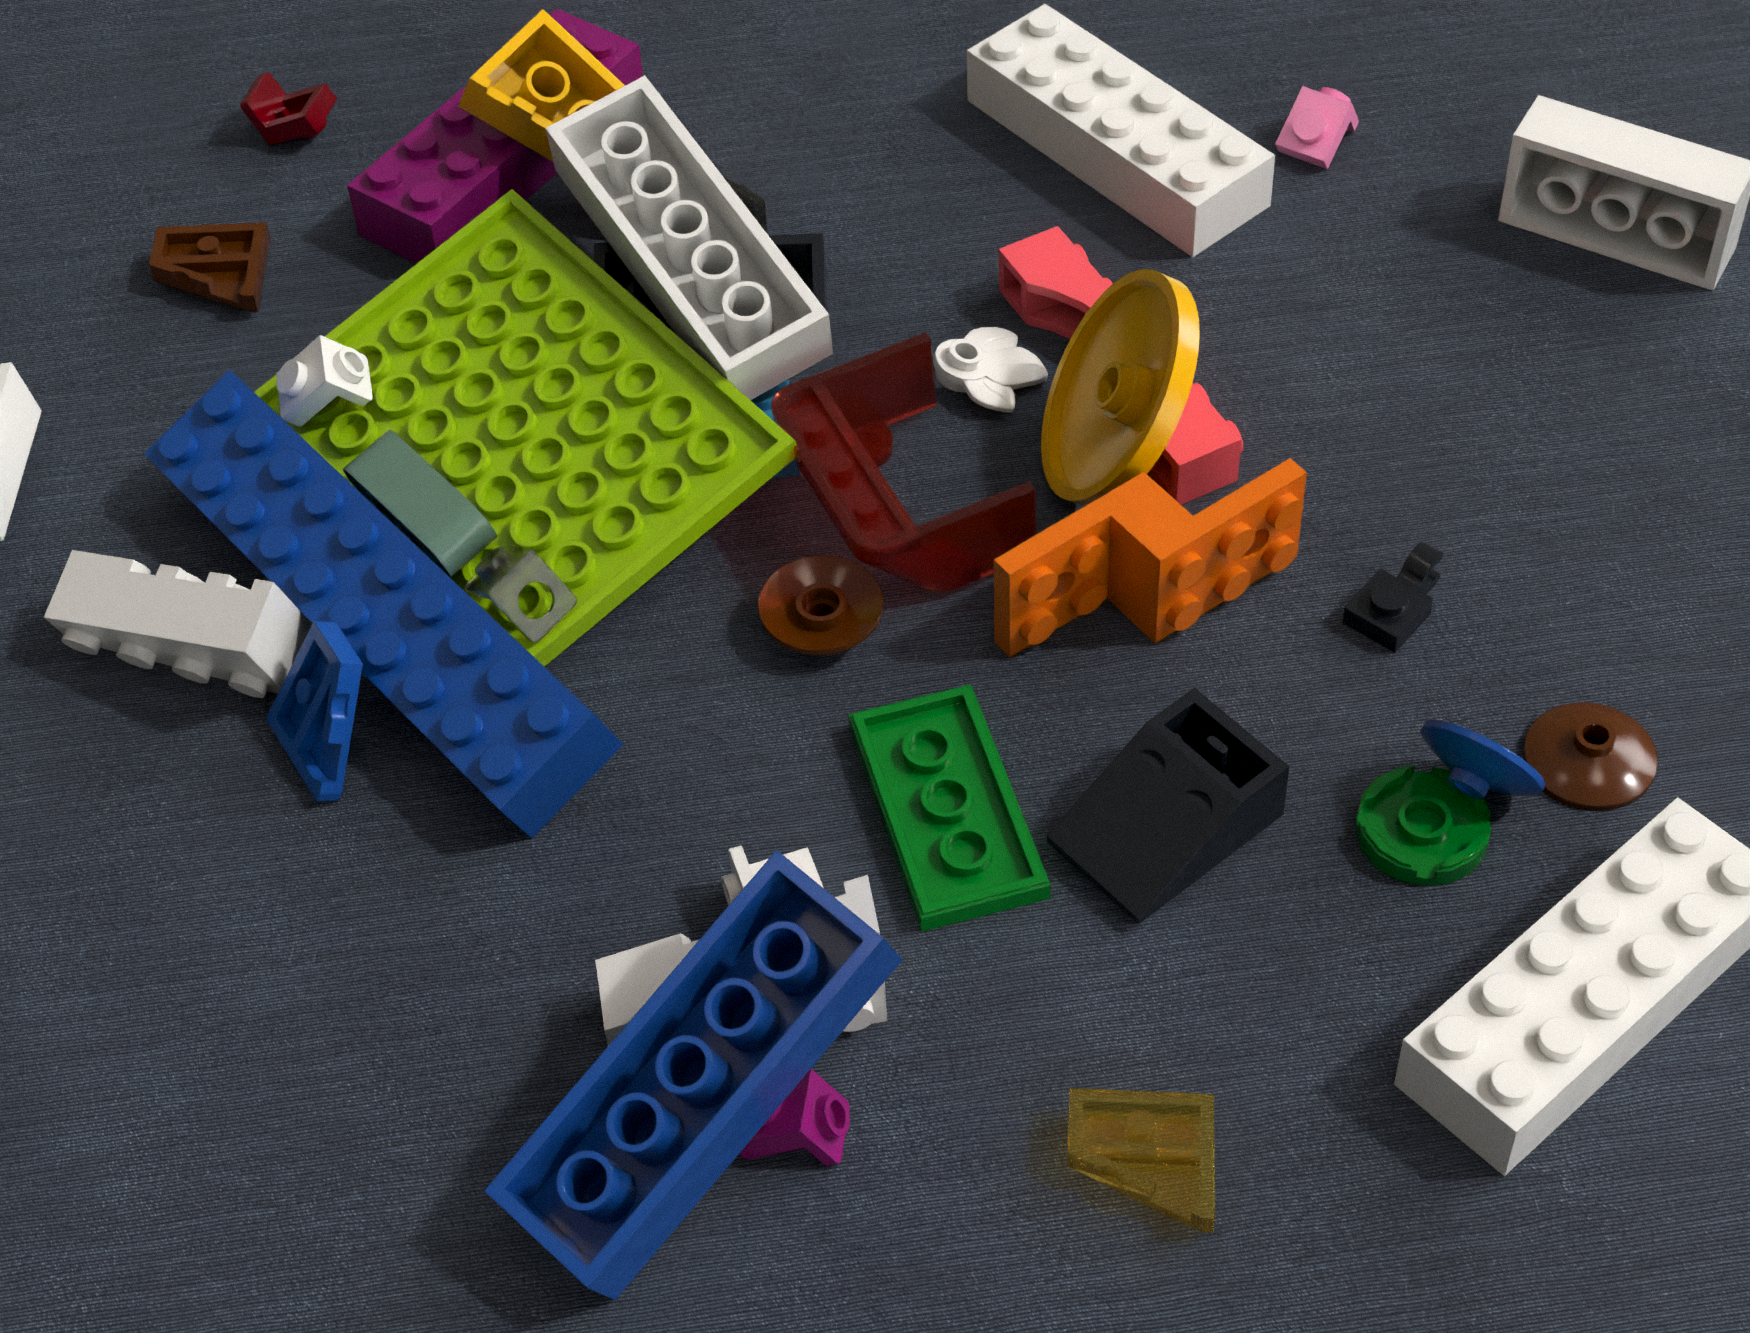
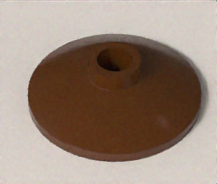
(820, 604)
(1588, 774)

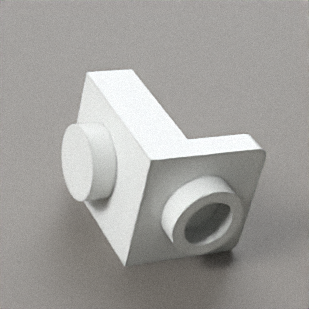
(320, 375)

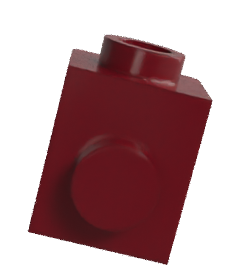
(287, 116)

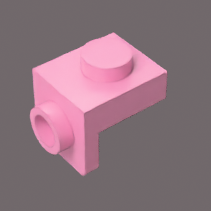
(1317, 125)

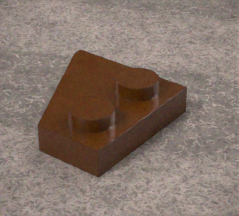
(213, 261)

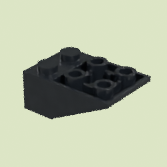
(1172, 806)

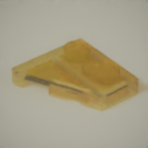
(1148, 1148)

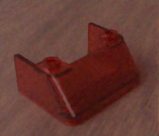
(843, 440)

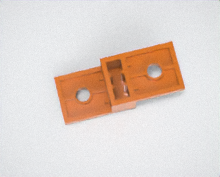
(1147, 557)

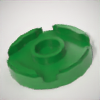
(1422, 827)

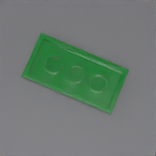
(948, 808)

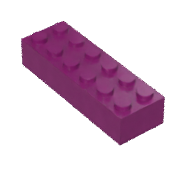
(461, 165)

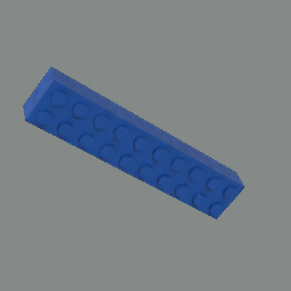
(406, 619)

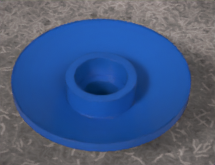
(1480, 762)

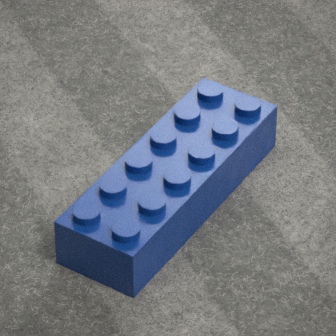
(693, 1076)

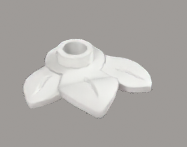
(988, 367)

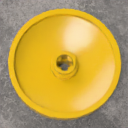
(1120, 386)

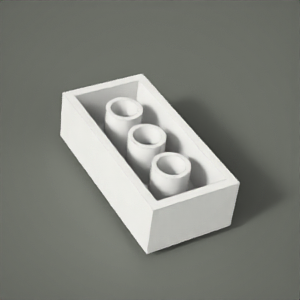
(1625, 192)

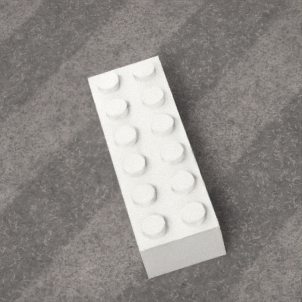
(1120, 129)
(689, 239)
(1583, 988)

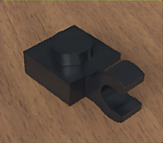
(1392, 606)

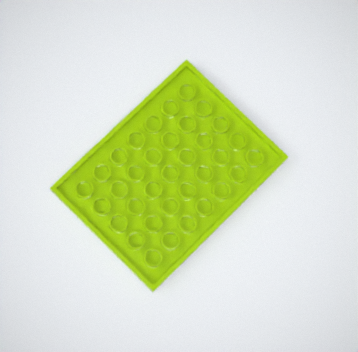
(550, 412)

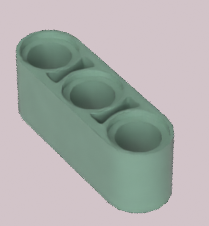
(420, 502)

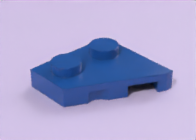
(318, 709)

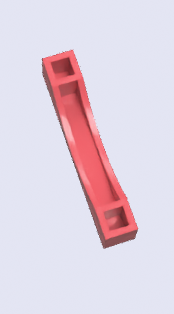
(1052, 290)

